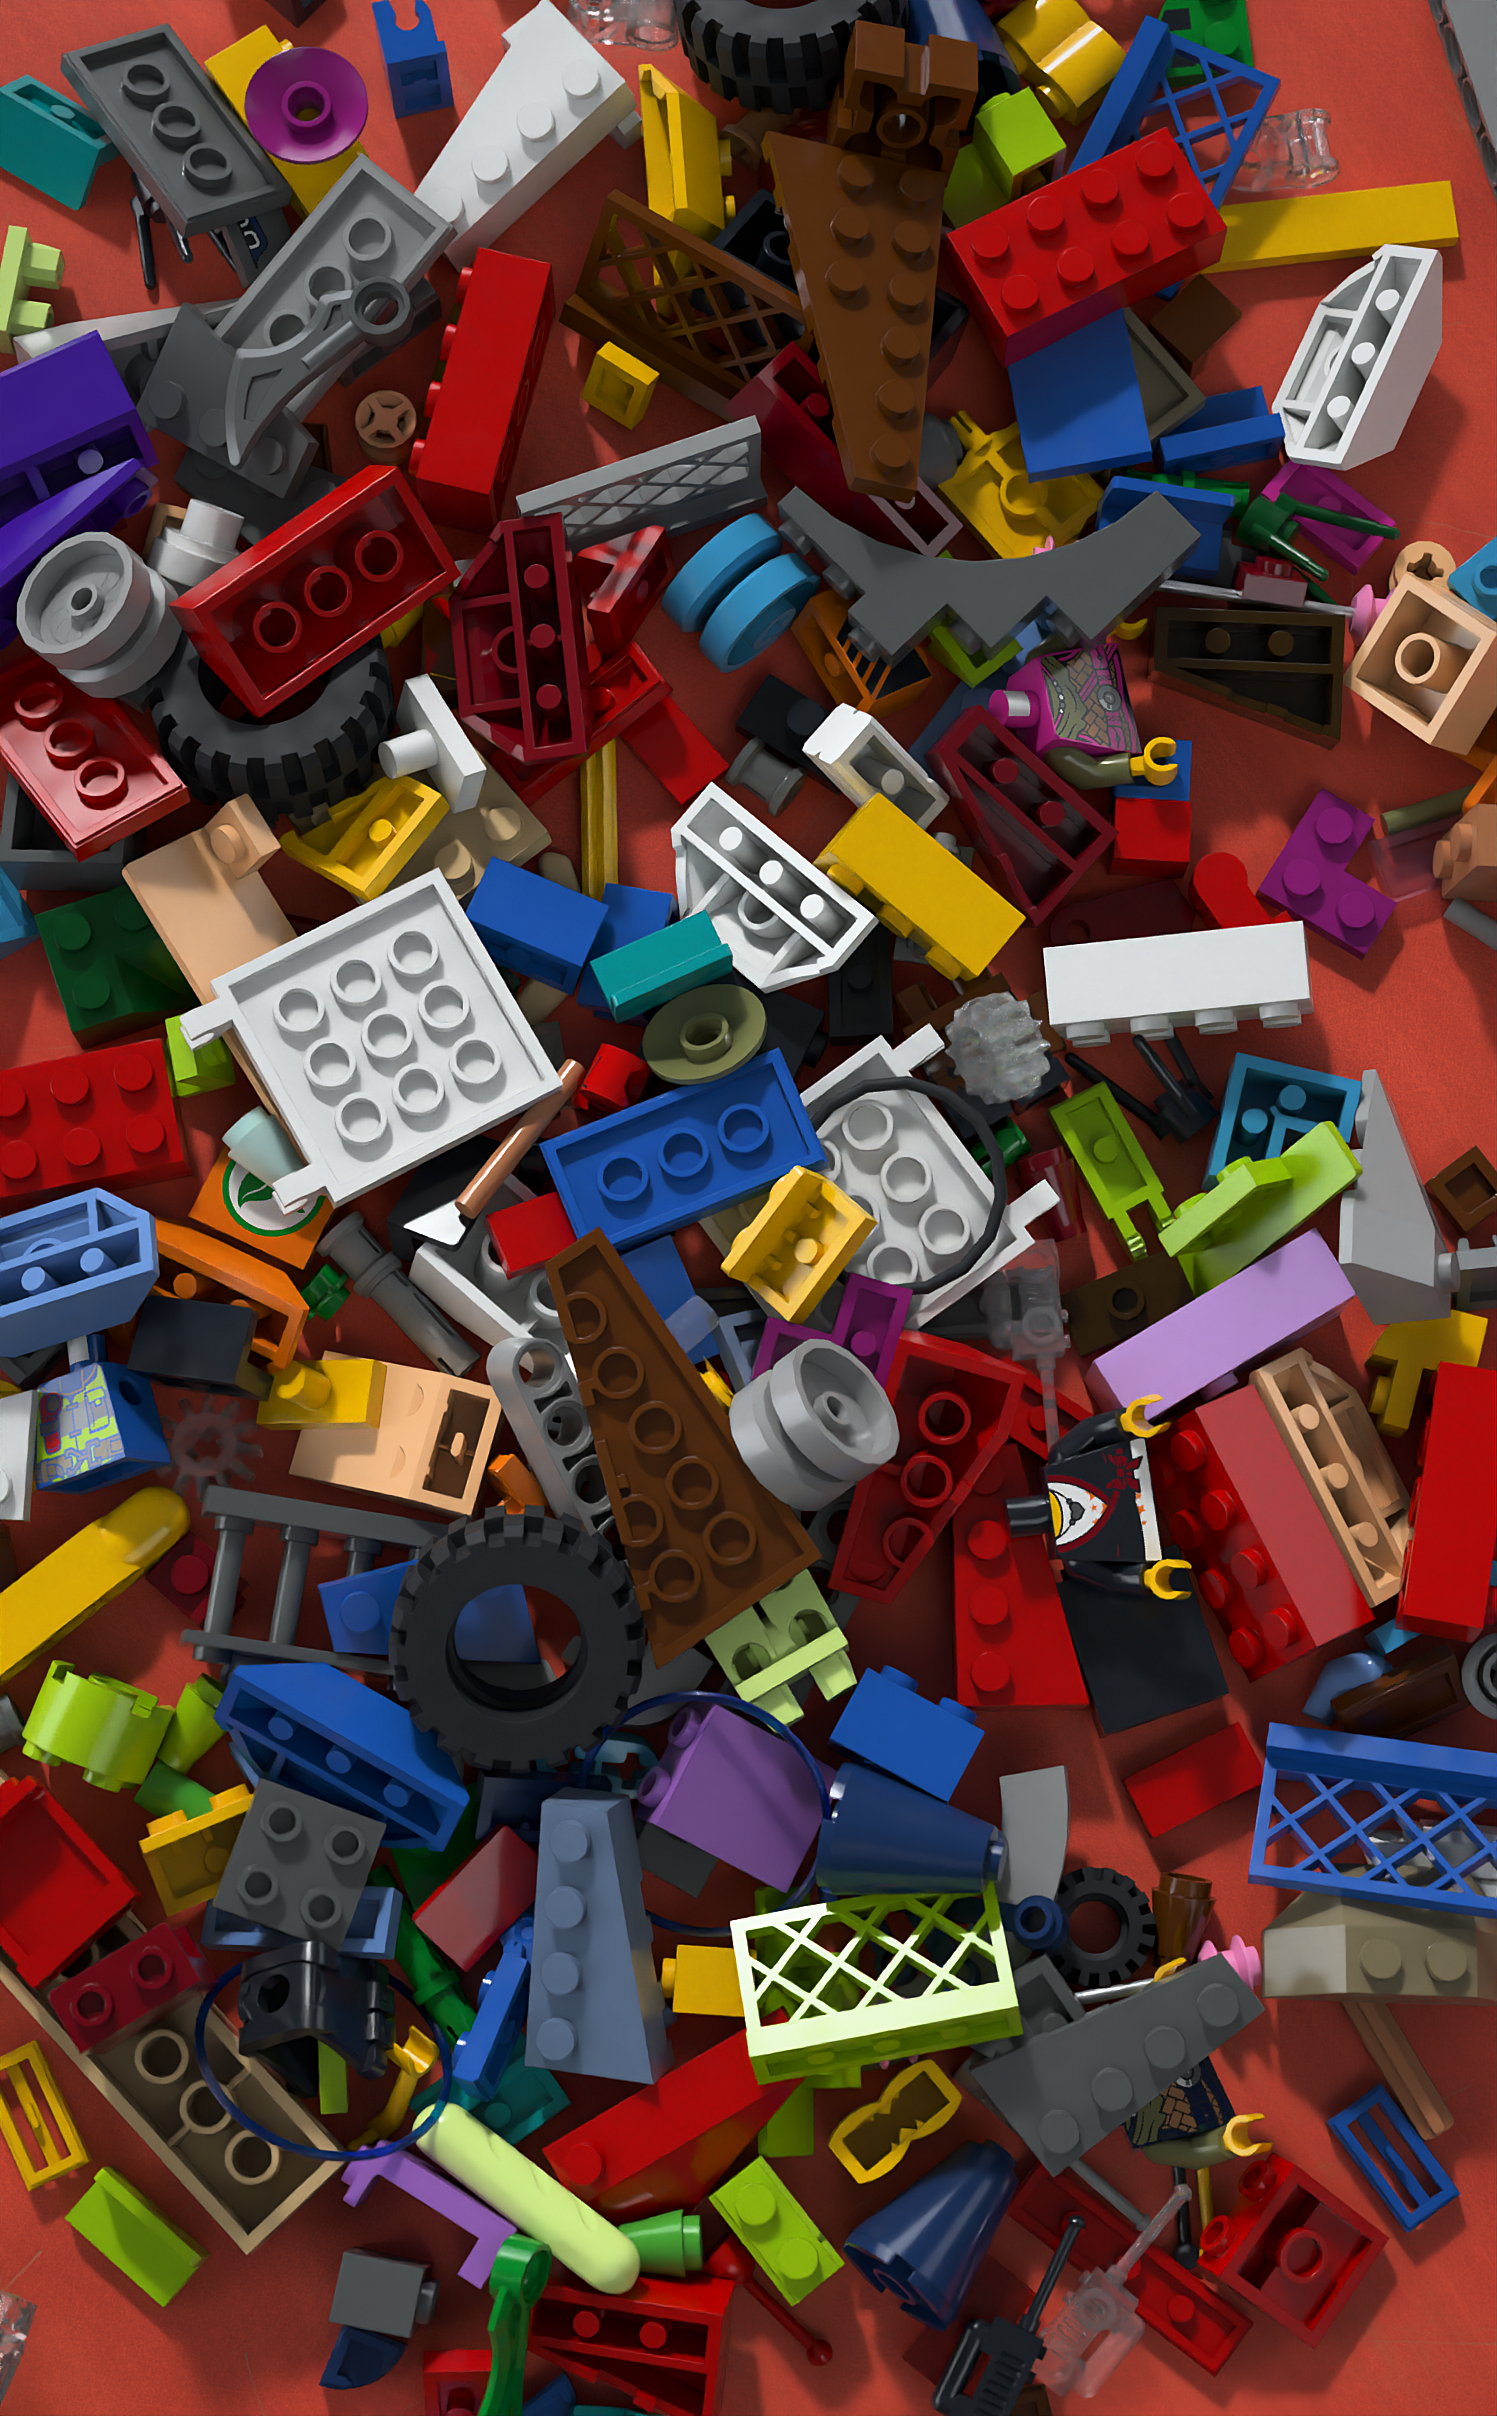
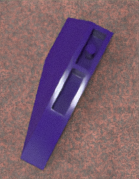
(64, 423)
(84, 507)

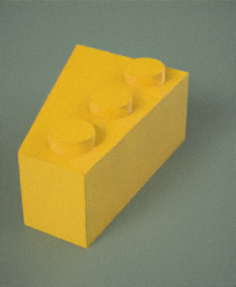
(919, 889)

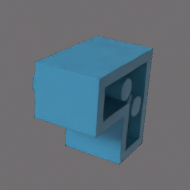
(1275, 1106)

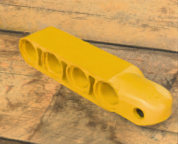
(87, 1575)

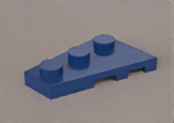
(488, 1629)

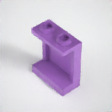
(735, 1793)
(442, 2195)

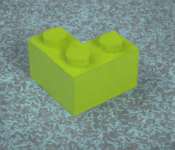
(1008, 158)

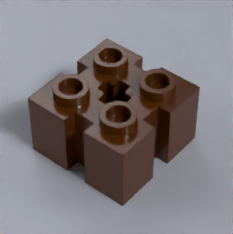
(904, 97)

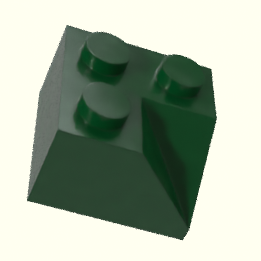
(112, 967)

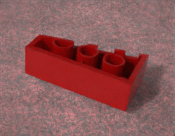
(1453, 1509)

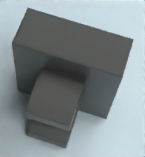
(1477, 1277)

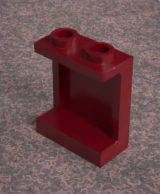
(132, 1988)

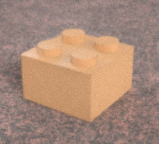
(1430, 665)

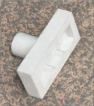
(435, 744)

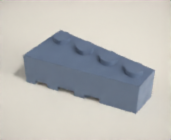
(592, 1957)

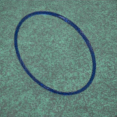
(763, 1716)
(325, 2155)

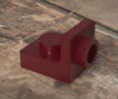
(186, 1578)

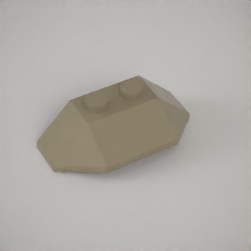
(1379, 1950)

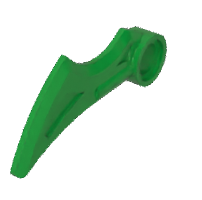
(516, 2285)

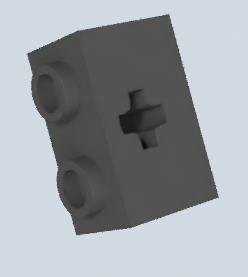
(384, 2292)

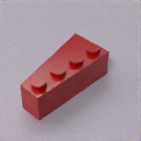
(1006, 1606)

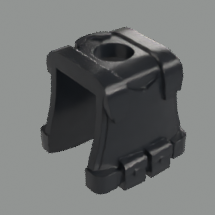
(313, 1995)

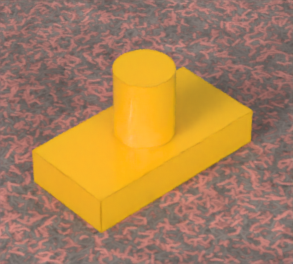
(325, 1396)

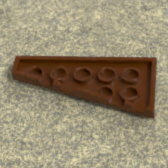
(867, 286)
(684, 1502)

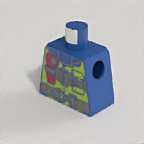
(95, 1424)

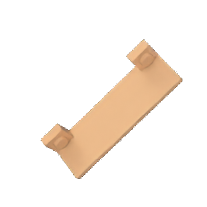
(216, 909)

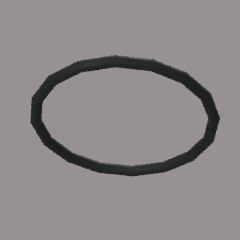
(986, 1137)

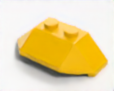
(683, 167)

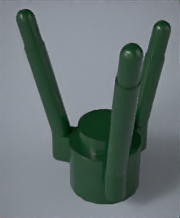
(1272, 532)

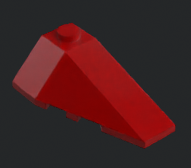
(951, 1422)
(671, 2137)

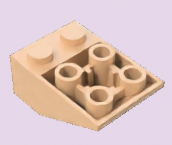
(428, 1446)

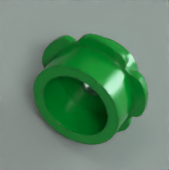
(325, 1292)

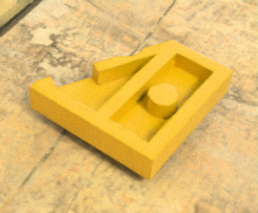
(369, 835)

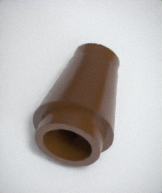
(1181, 1914)

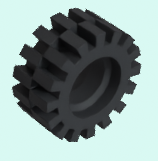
(1135, 1928)

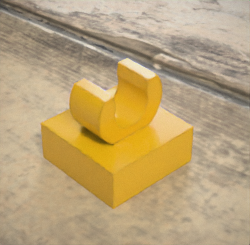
(619, 385)

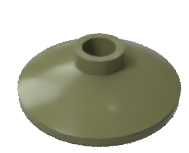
(704, 1034)

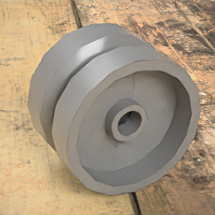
(98, 615)
(813, 1425)

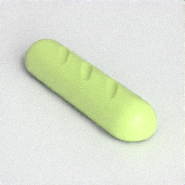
(530, 2199)

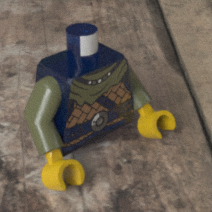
(1191, 2119)

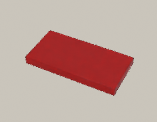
(81, 758)

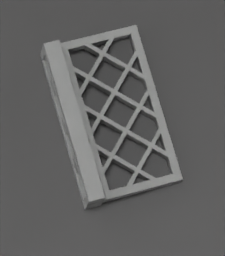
(668, 487)

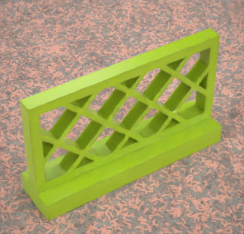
(871, 2030)

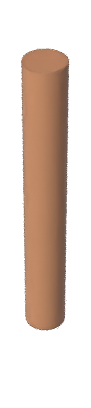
(518, 1142)

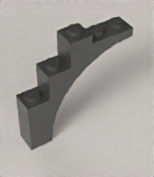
(990, 602)

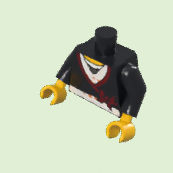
(1101, 1506)

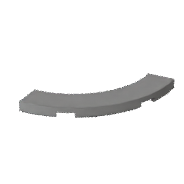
(1038, 1837)

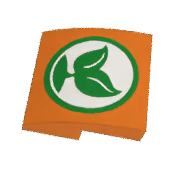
(246, 1210)

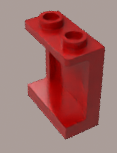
(53, 1884)

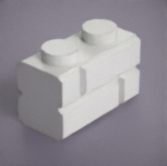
(868, 760)

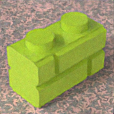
(776, 2230)

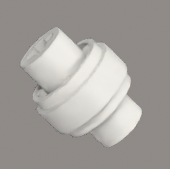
(197, 549)

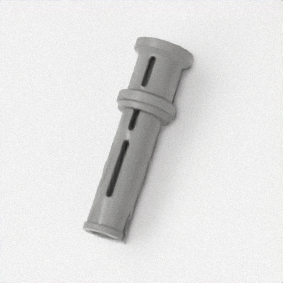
(380, 1277)

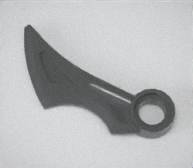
(271, 377)

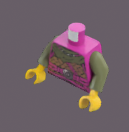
(1080, 715)

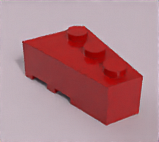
(653, 2342)

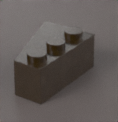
(1255, 665)

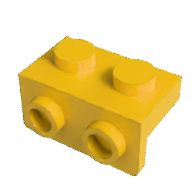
(799, 1243)
(191, 1855)

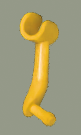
(415, 2060)

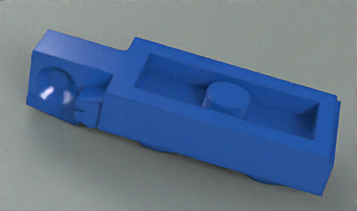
(503, 2004)

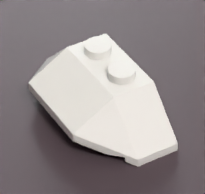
(1363, 360)
(762, 895)

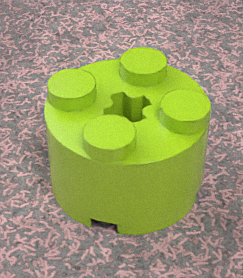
(96, 1725)

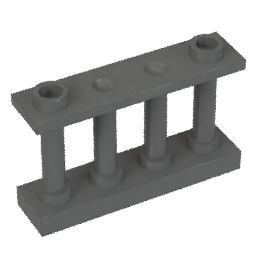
(300, 1528)

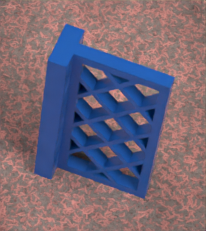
(1132, 100)
(1385, 1770)

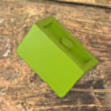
(137, 2235)

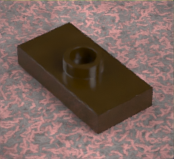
(1125, 1302)

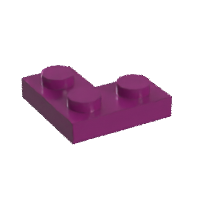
(1313, 882)
(865, 1325)

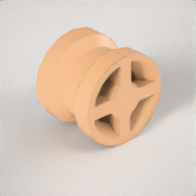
(383, 414)
(1419, 557)

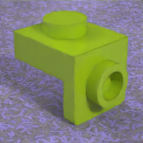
(199, 1069)

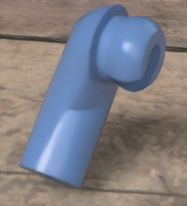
(1342, 1676)

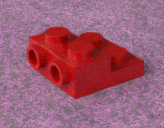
(1290, 2248)

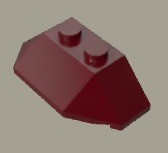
(524, 644)

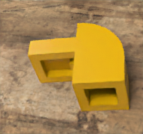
(1412, 1353)

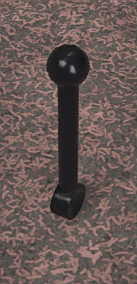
(1185, 2252)

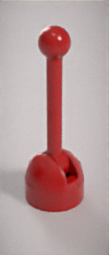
(733, 2261)

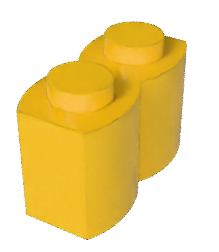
(1061, 55)
(909, 2108)

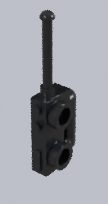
(1009, 2344)

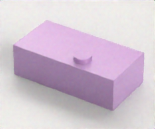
(1224, 1332)

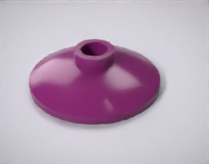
(302, 81)

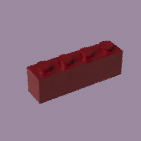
(800, 440)

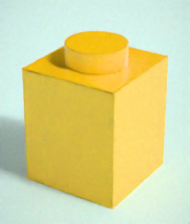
(704, 1981)

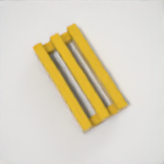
(57, 2166)

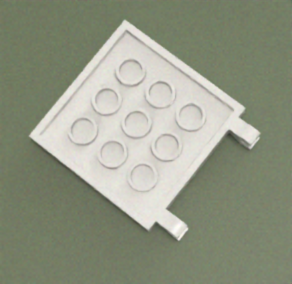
(379, 1040)
(911, 1177)

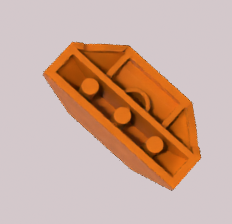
(214, 1272)

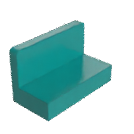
(51, 141)
(661, 966)

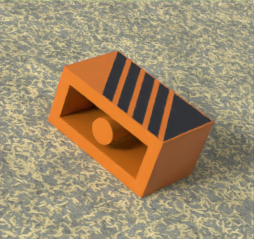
(845, 671)

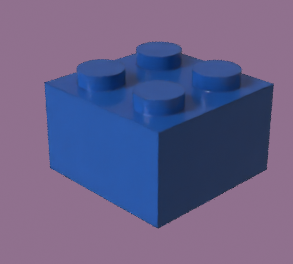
(906, 1734)

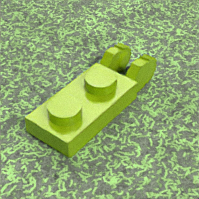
(1111, 1164)

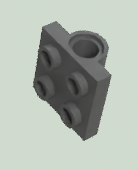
(298, 1865)

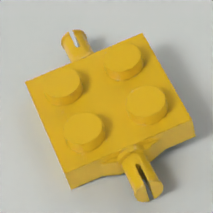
(1000, 504)

